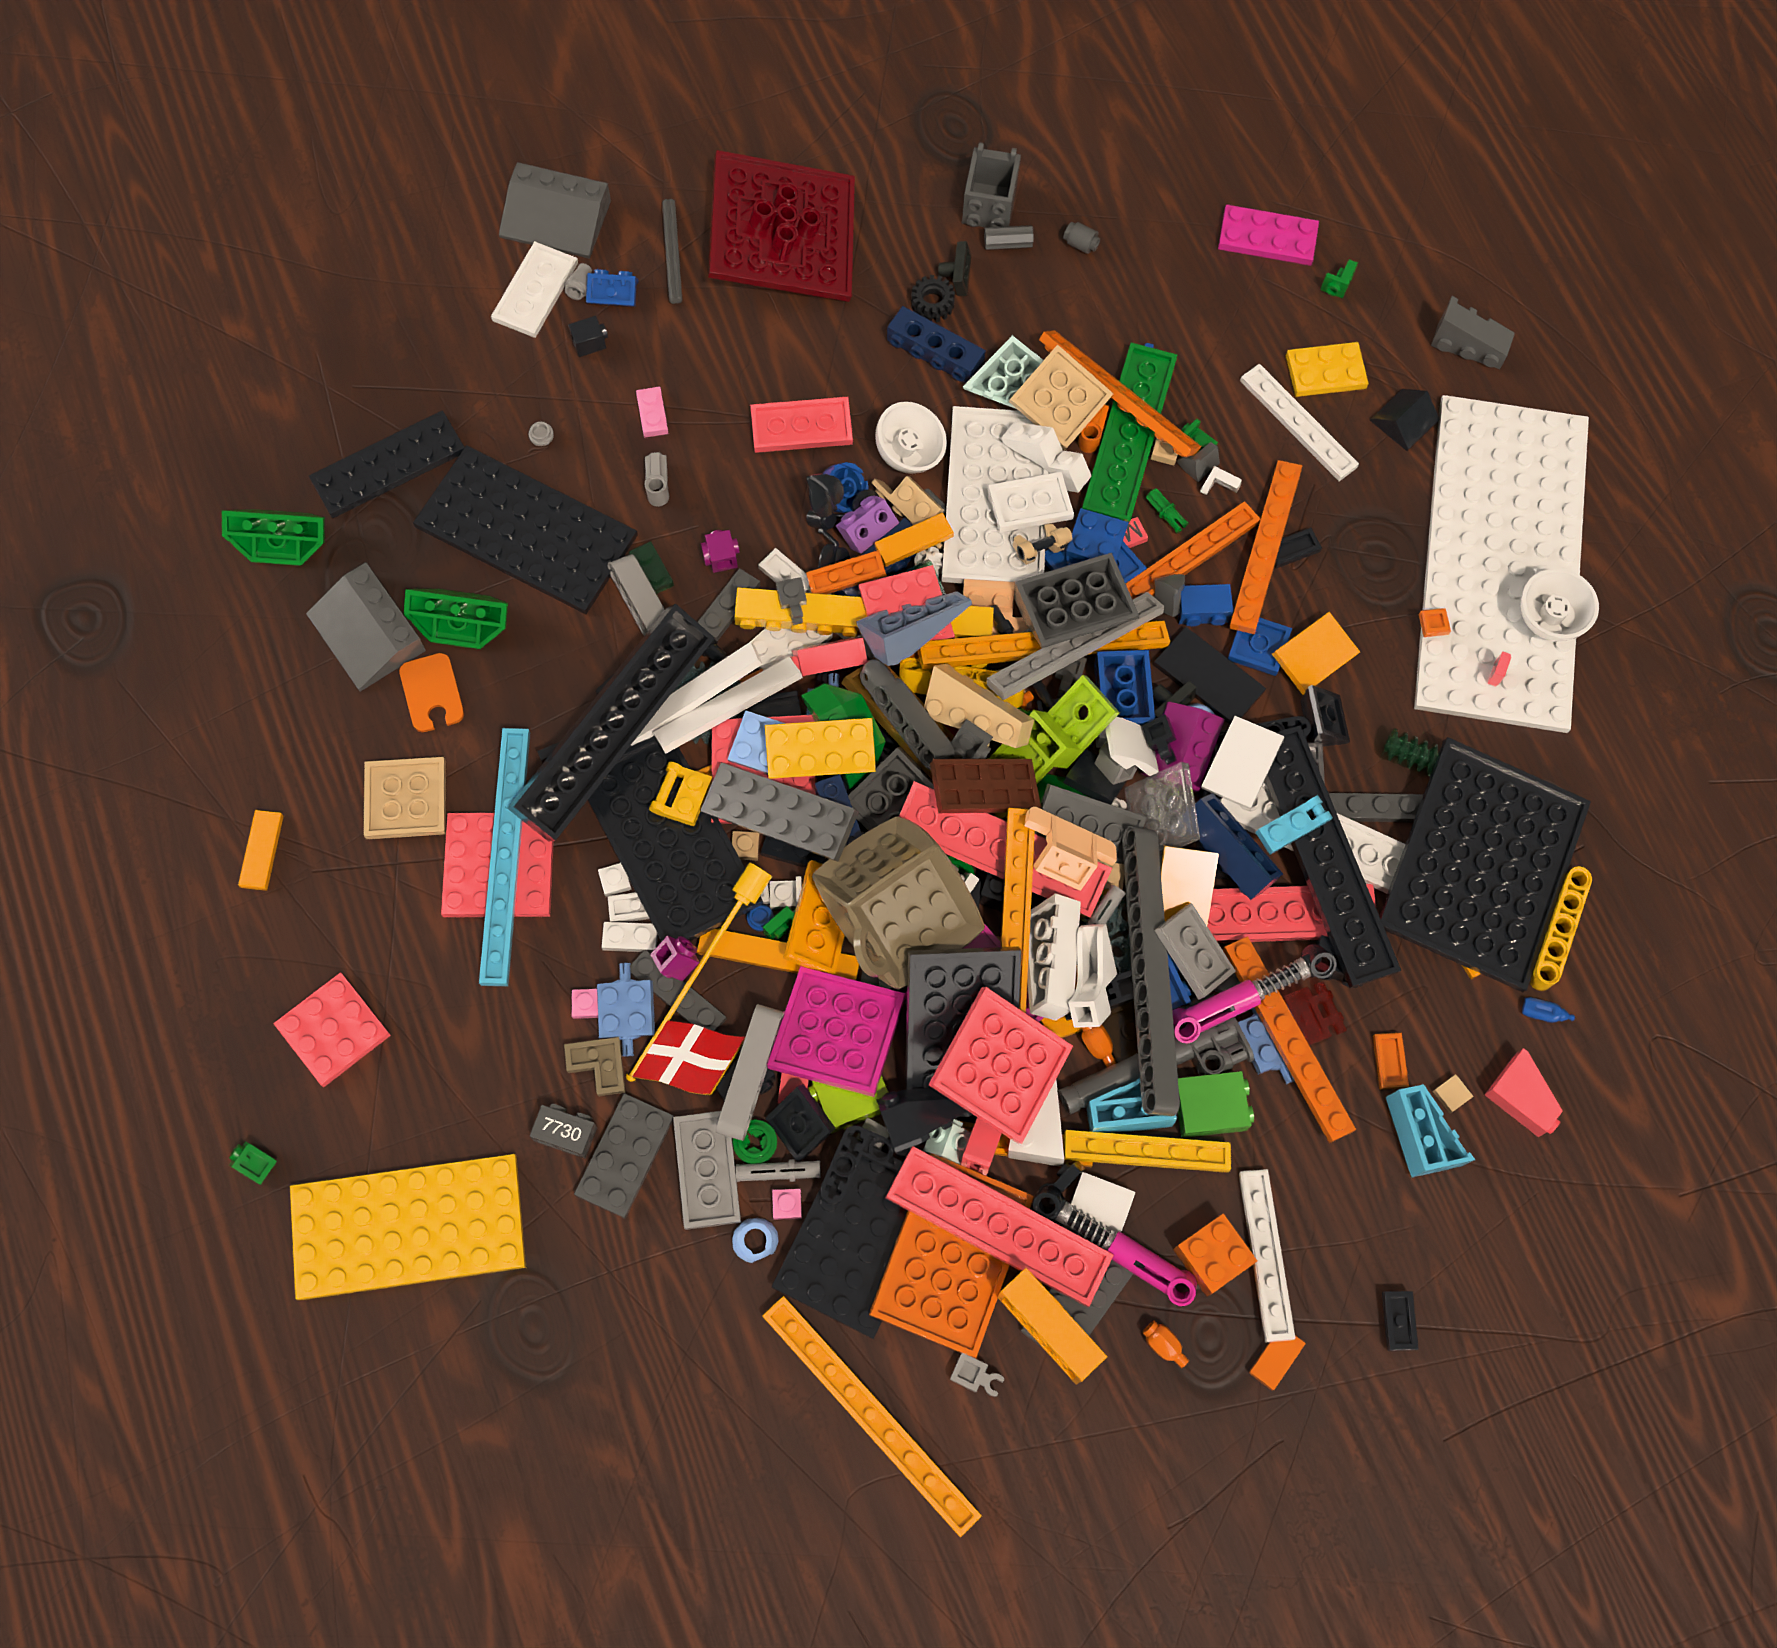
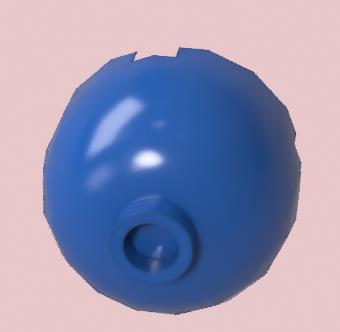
(852, 482)

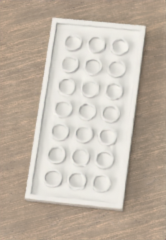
(975, 462)

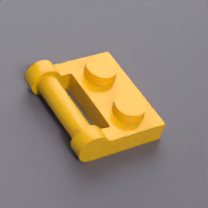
(689, 796)

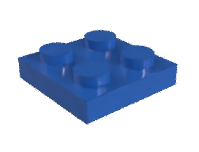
(1096, 536)
(1257, 648)

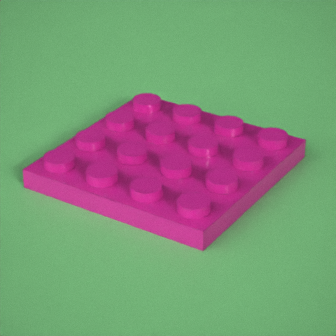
(836, 1031)

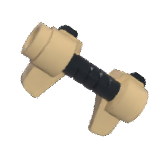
(1055, 540)

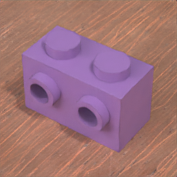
(867, 523)

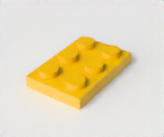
(1326, 369)

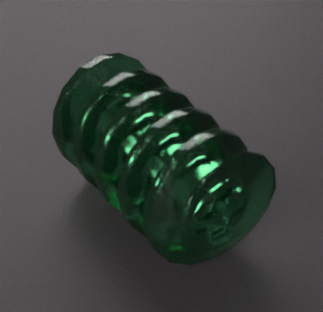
(1411, 751)

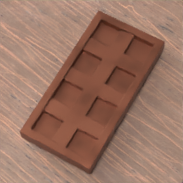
(984, 785)

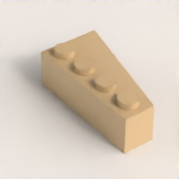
(957, 698)

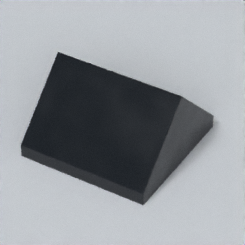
(1407, 417)
(1325, 715)

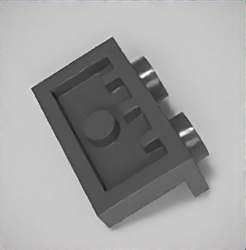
(971, 742)

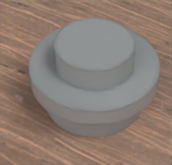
(541, 434)

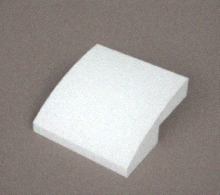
(1129, 746)
(1102, 1201)

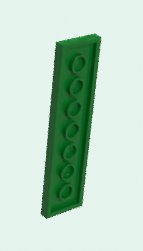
(1126, 442)

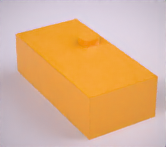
(1051, 1326)

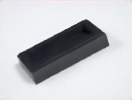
(1297, 547)

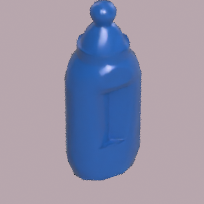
(1545, 1010)

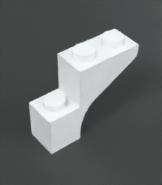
(1043, 448)
(1094, 972)

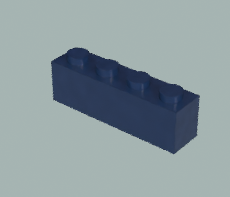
(1237, 851)

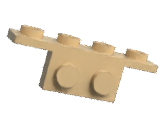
(910, 501)

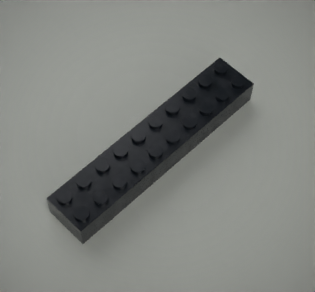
(611, 723)

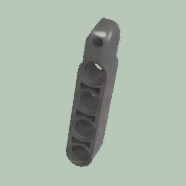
(906, 714)

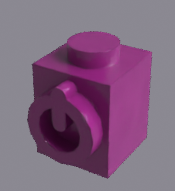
(720, 550)
(675, 957)

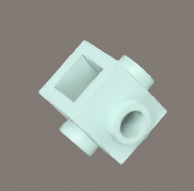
(948, 1143)

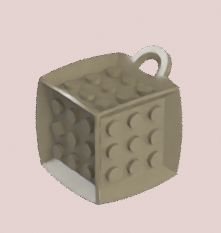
(897, 896)

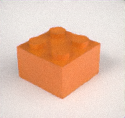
(1215, 1255)

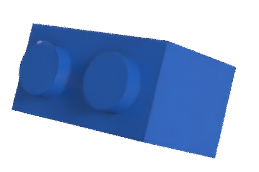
(1205, 605)

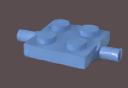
(626, 1009)
(1264, 1050)

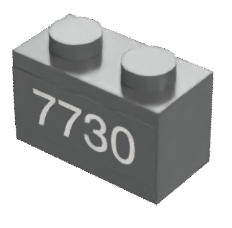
(563, 1130)

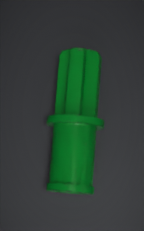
(1166, 510)

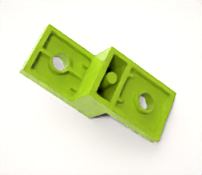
(1060, 733)

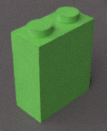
(1214, 1104)

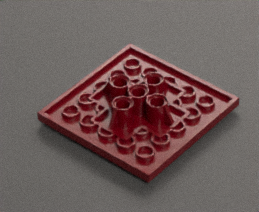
(782, 226)

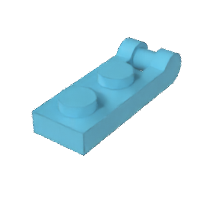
(1293, 825)

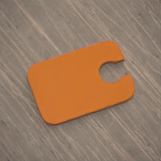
(431, 684)

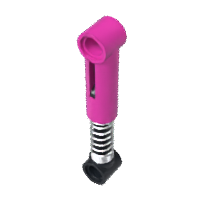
(1249, 994)
(1124, 1249)

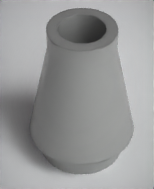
(577, 283)

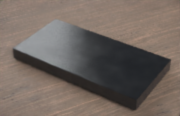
(1218, 680)

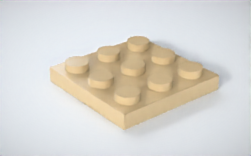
(1061, 396)
(405, 798)

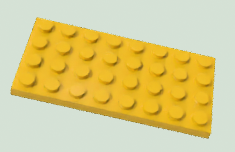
(406, 1227)

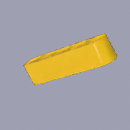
(919, 679)
(1569, 921)

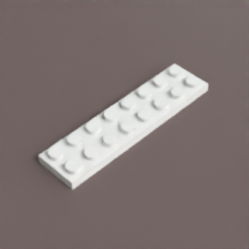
(1374, 852)

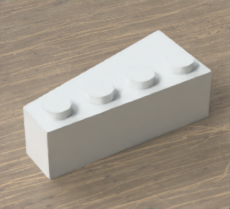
(1053, 956)
(1044, 1139)

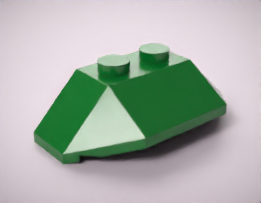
(274, 535)
(455, 616)
(835, 703)

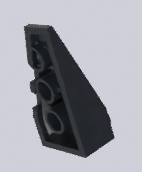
(916, 1113)

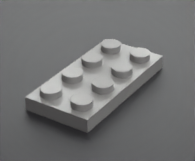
(706, 1172)

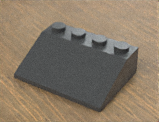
(554, 210)
(1075, 600)
(364, 628)
(886, 790)

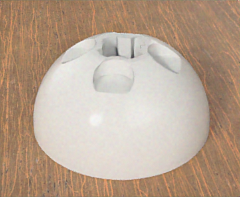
(910, 438)
(1559, 605)

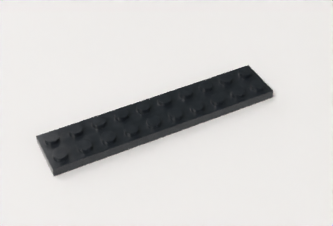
(1331, 868)

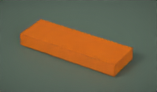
(846, 573)

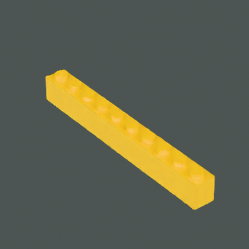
(835, 614)

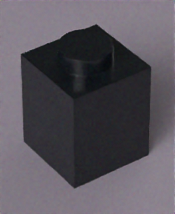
(588, 336)

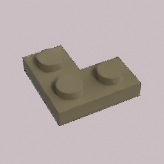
(604, 1058)

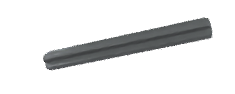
(672, 251)

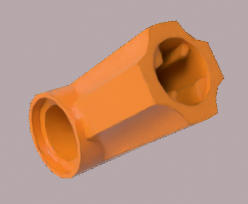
(1094, 429)

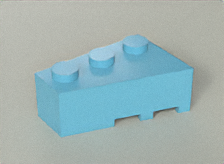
(1123, 1112)
(1424, 1134)

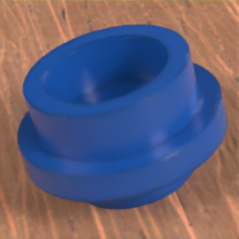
(759, 917)

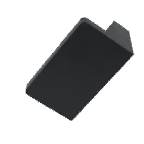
(778, 705)

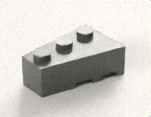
(1471, 336)

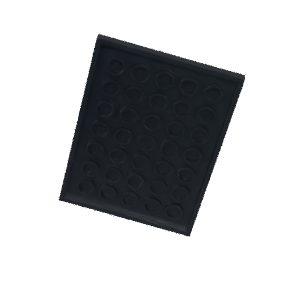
(1484, 864)

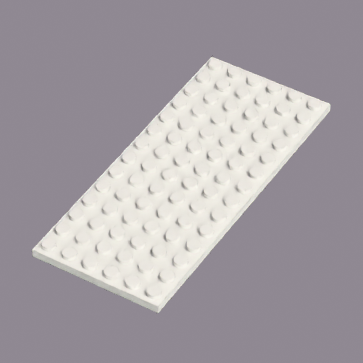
(1499, 515)

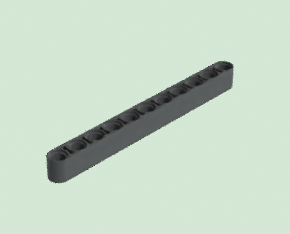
(1150, 973)

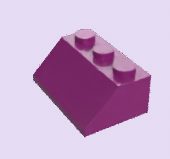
(1195, 739)

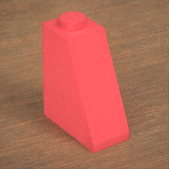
(830, 656)
(1525, 1095)
(981, 1147)

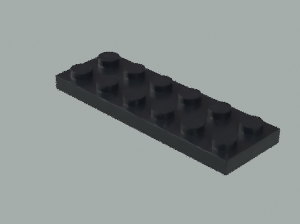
(387, 464)

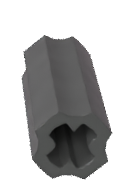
(1008, 237)

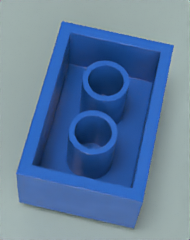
(1126, 683)

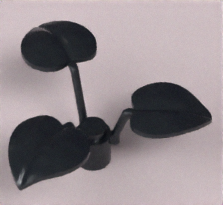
(824, 495)

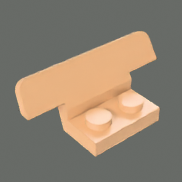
(990, 593)
(1070, 849)

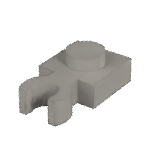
(971, 1373)

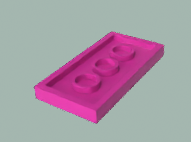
(1268, 235)

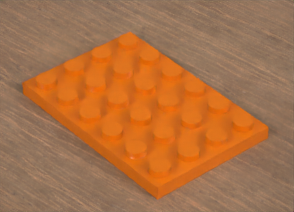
(941, 1282)

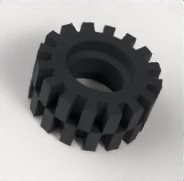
(937, 287)

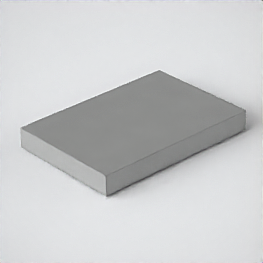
(1195, 951)

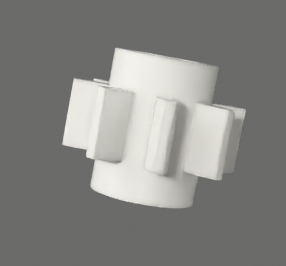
(932, 554)

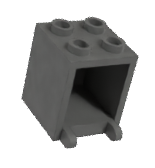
(991, 187)

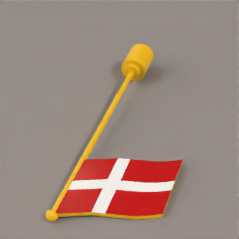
(688, 1053)

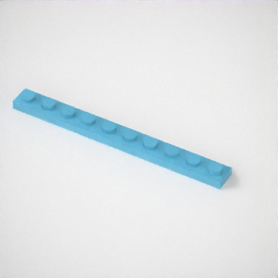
(504, 860)

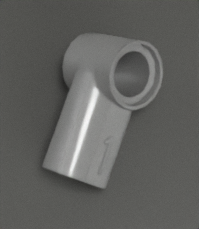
(656, 479)

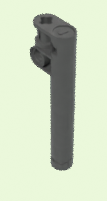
(1215, 1044)

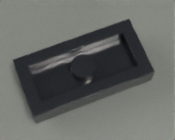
(1400, 1321)

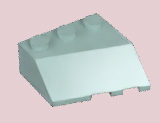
(1004, 372)

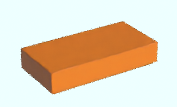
(1390, 1061)
(1276, 1361)

